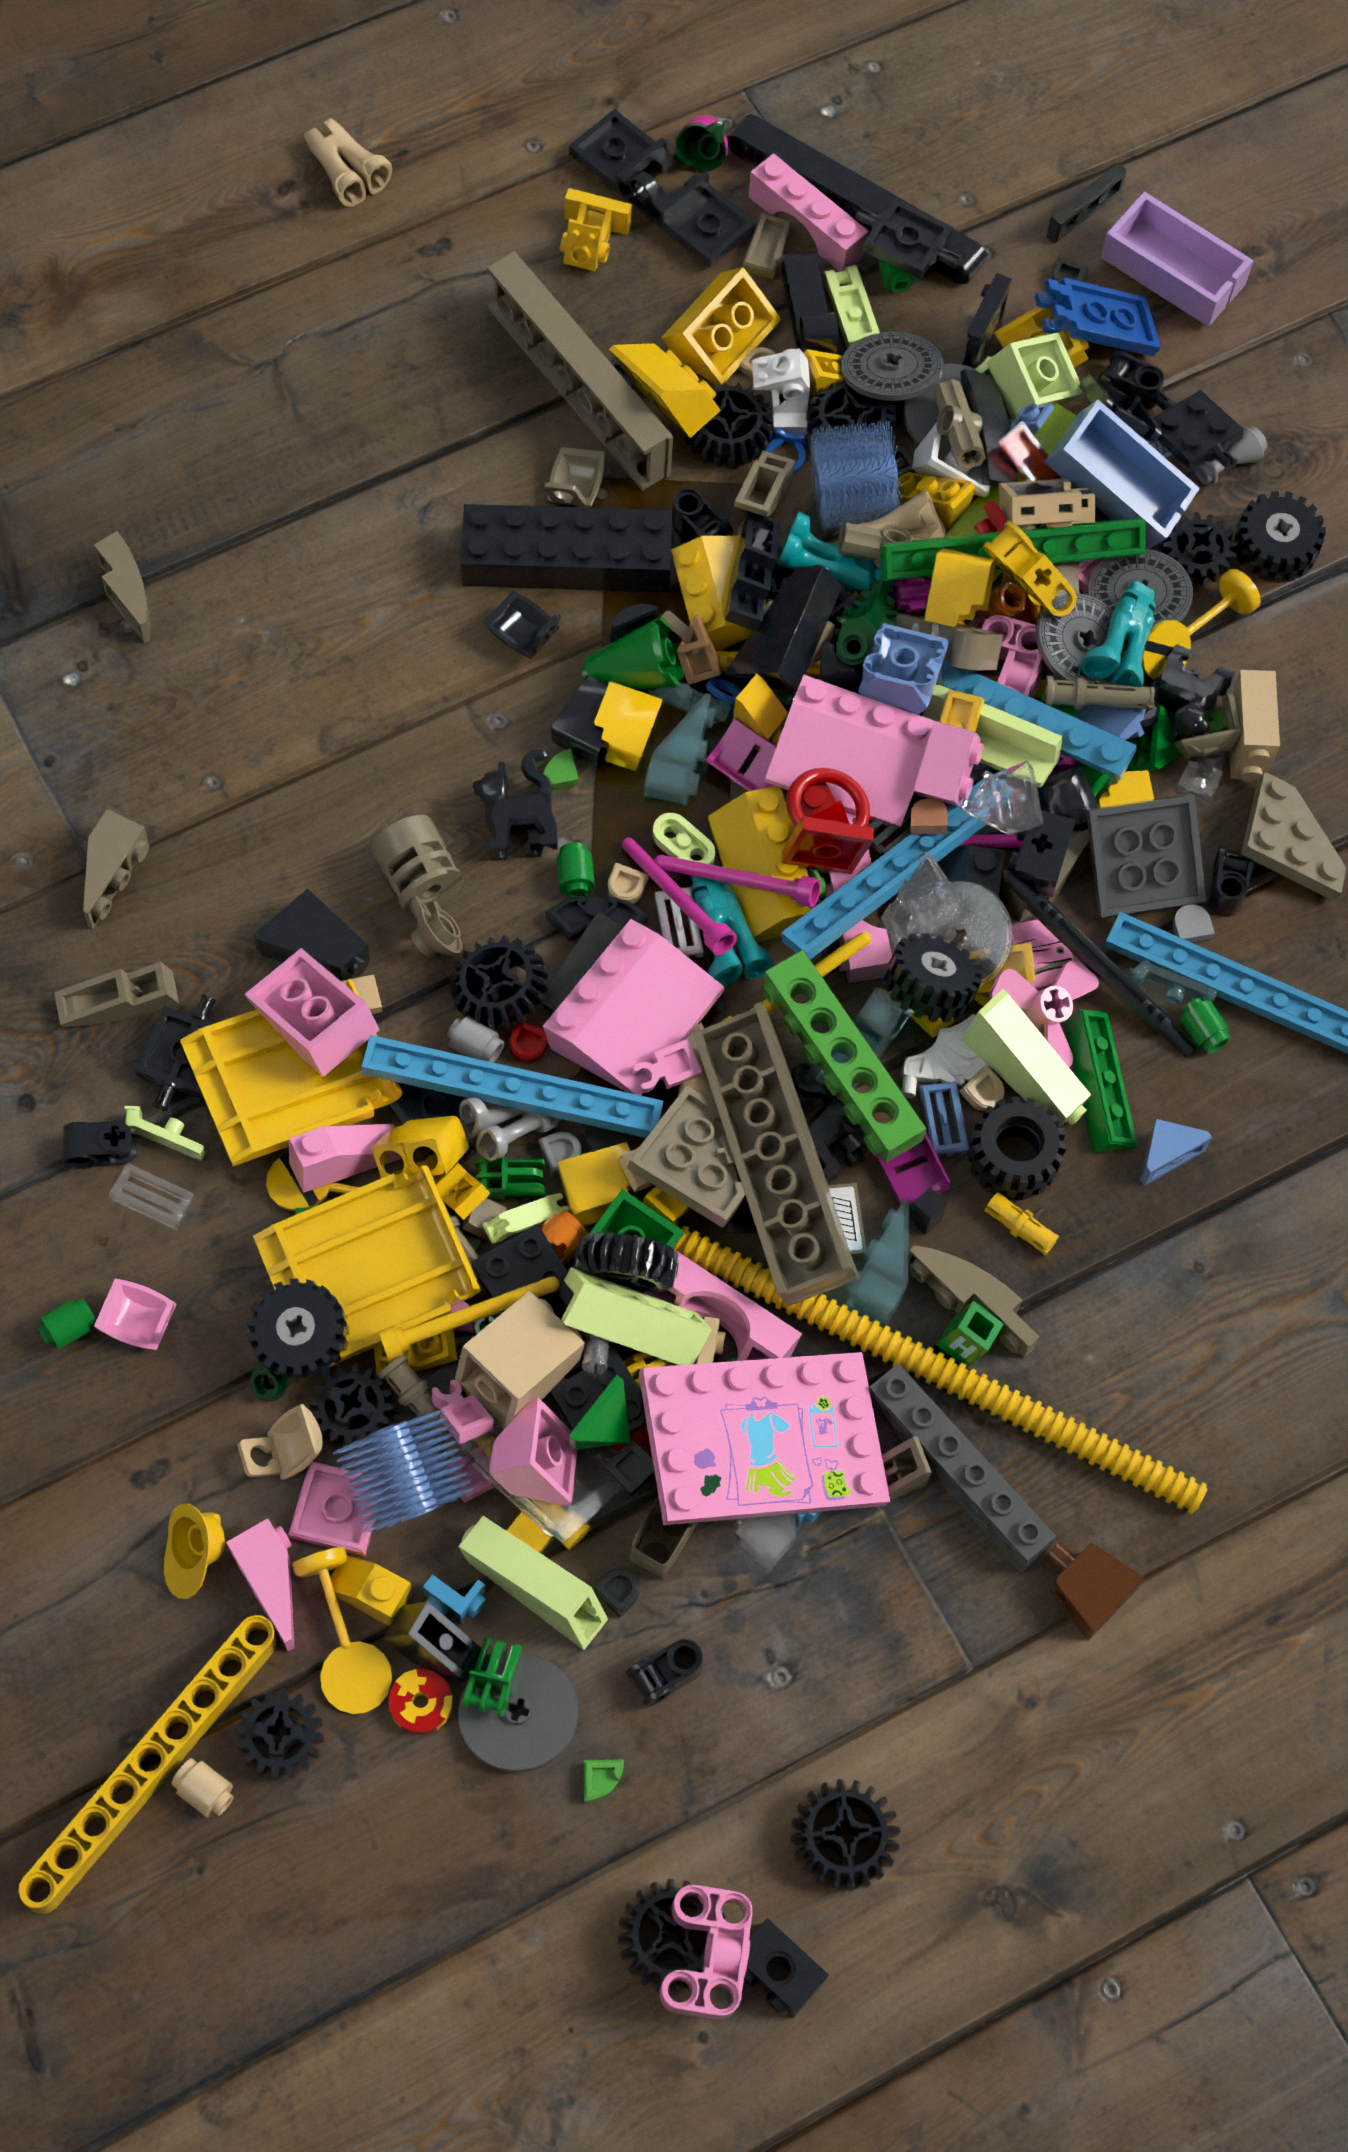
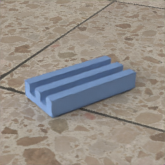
(948, 1148)

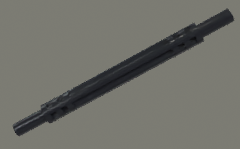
(1099, 964)

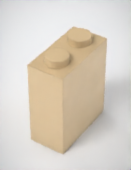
(1258, 716)

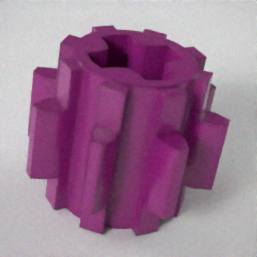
(911, 593)

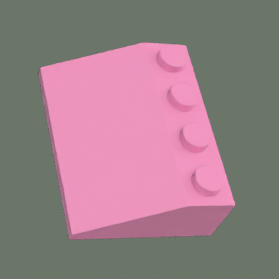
(856, 736)
(630, 1005)

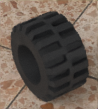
(1025, 1122)

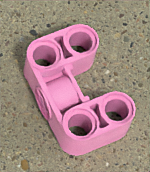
(1021, 666)
(724, 1955)

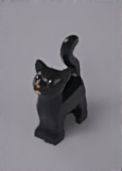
(1184, 691)
(519, 813)
(829, 1126)

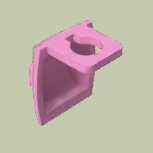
(135, 1314)

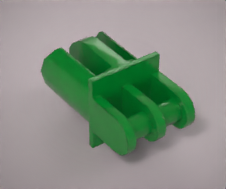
(517, 1177)
(492, 1679)

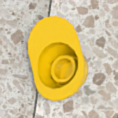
(192, 1545)

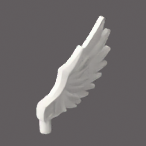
(945, 1061)

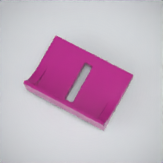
(734, 751)

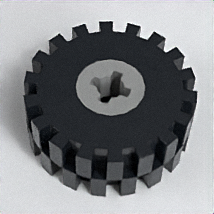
(1267, 548)
(932, 977)
(313, 1342)

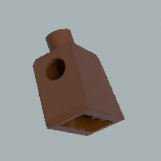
(1091, 1585)

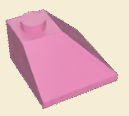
(535, 1456)

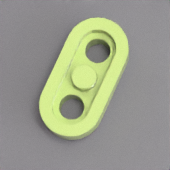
(686, 843)

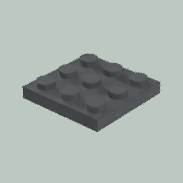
(1146, 855)

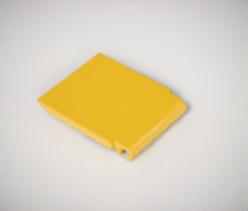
(268, 1093)
(381, 1254)

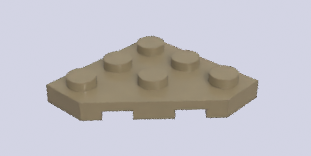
(1290, 840)
(692, 1158)

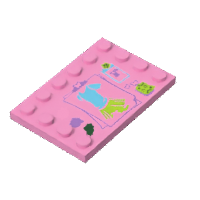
(763, 1438)

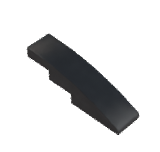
(986, 401)
(752, 571)

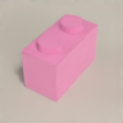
(948, 764)

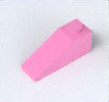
(335, 1153)
(267, 1569)

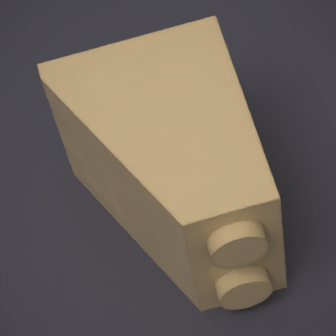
(518, 1358)

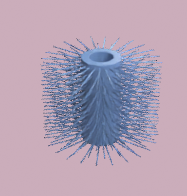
(854, 476)
(403, 1471)

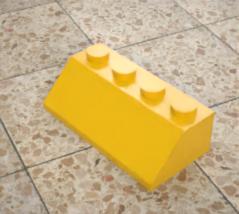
(751, 839)

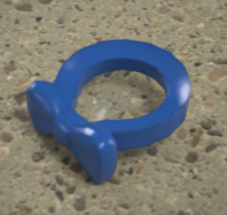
(798, 440)
(715, 683)

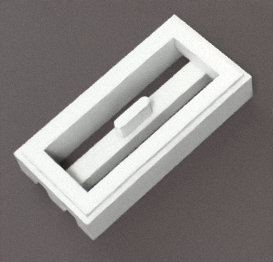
(697, 948)

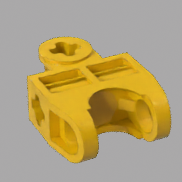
(1029, 569)

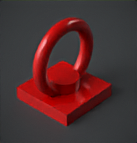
(827, 842)

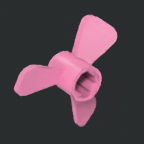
(1070, 984)

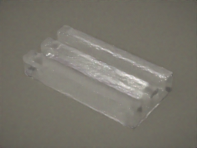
(147, 1209)

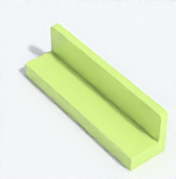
(1007, 738)
(634, 1319)

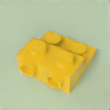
(1030, 326)

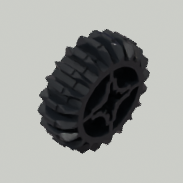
(852, 409)
(749, 427)
(495, 971)
(628, 1260)
(864, 1833)
(645, 1959)

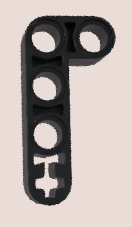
(806, 303)

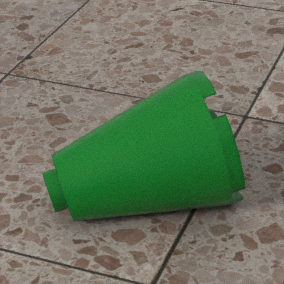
(638, 659)

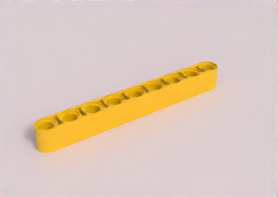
(146, 1783)

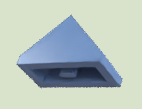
(1171, 1147)

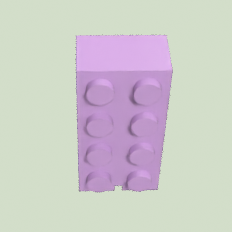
(1176, 259)

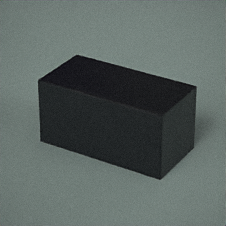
(927, 1210)

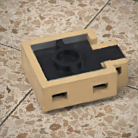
(1046, 503)

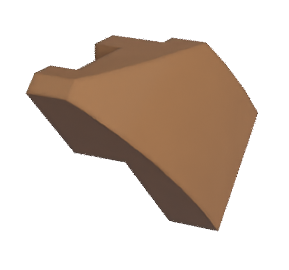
(698, 653)

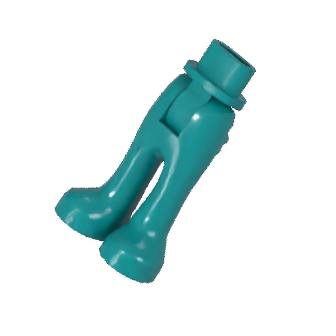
(805, 550)
(1129, 622)
(722, 906)

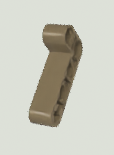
(968, 646)

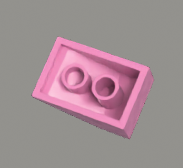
(313, 1011)

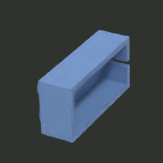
(1122, 472)

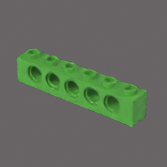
(800, 976)

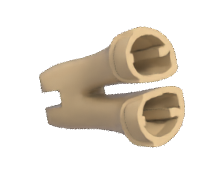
(368, 168)
(915, 516)

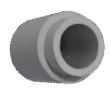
(474, 1039)

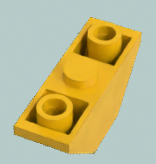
(948, 495)

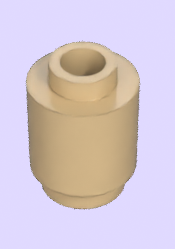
(203, 1788)

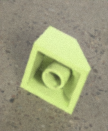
(1034, 373)

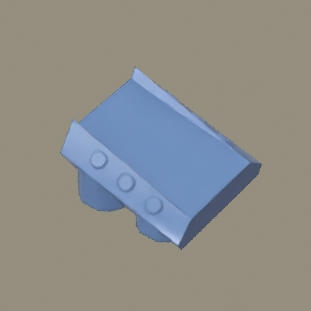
(903, 667)

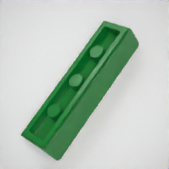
(1099, 1071)

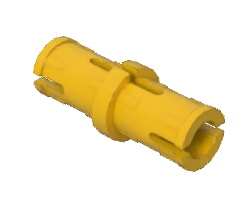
(1021, 1223)

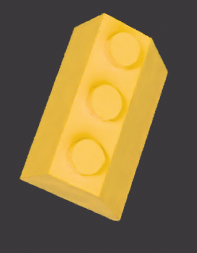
(722, 326)
(668, 385)
(705, 578)

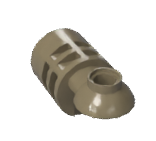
(422, 879)

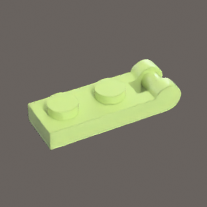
(850, 304)

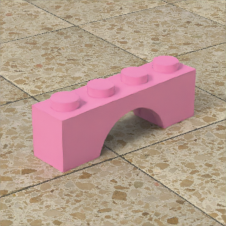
(835, 233)
(873, 959)
(752, 1327)

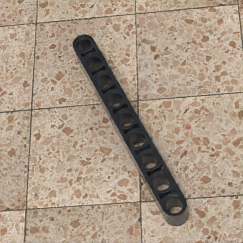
(757, 140)

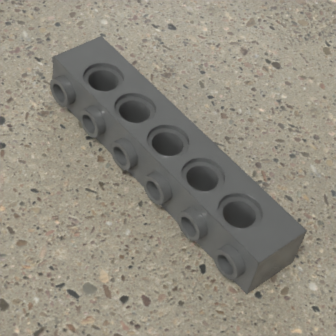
(962, 1468)

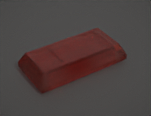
(1027, 454)

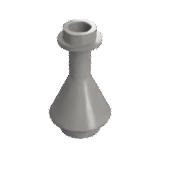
(1247, 450)

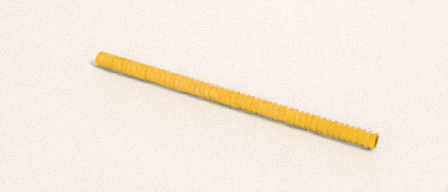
(949, 1375)

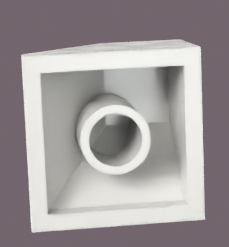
(936, 458)

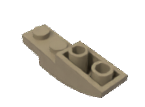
(961, 1282)

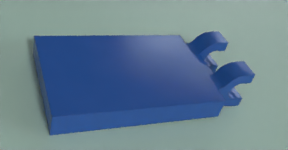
(1099, 315)

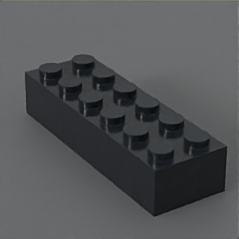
(566, 547)

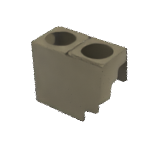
(645, 1536)

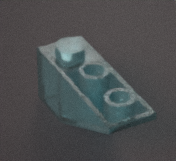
(674, 761)
(878, 1024)
(886, 1273)

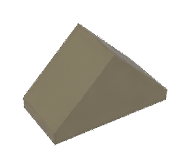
(906, 1468)

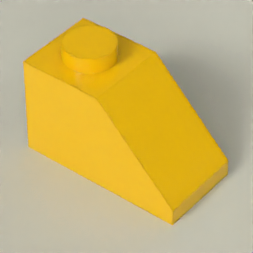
(761, 710)
(371, 1589)

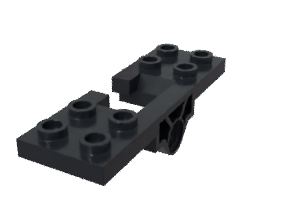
(694, 217)
(531, 1259)

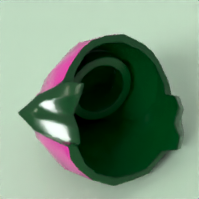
(702, 143)

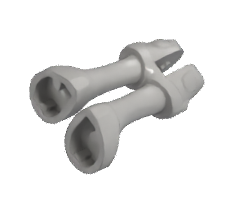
(491, 1139)

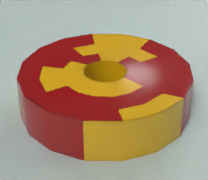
(420, 1683)

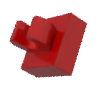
(995, 519)

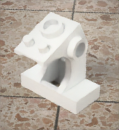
(786, 375)

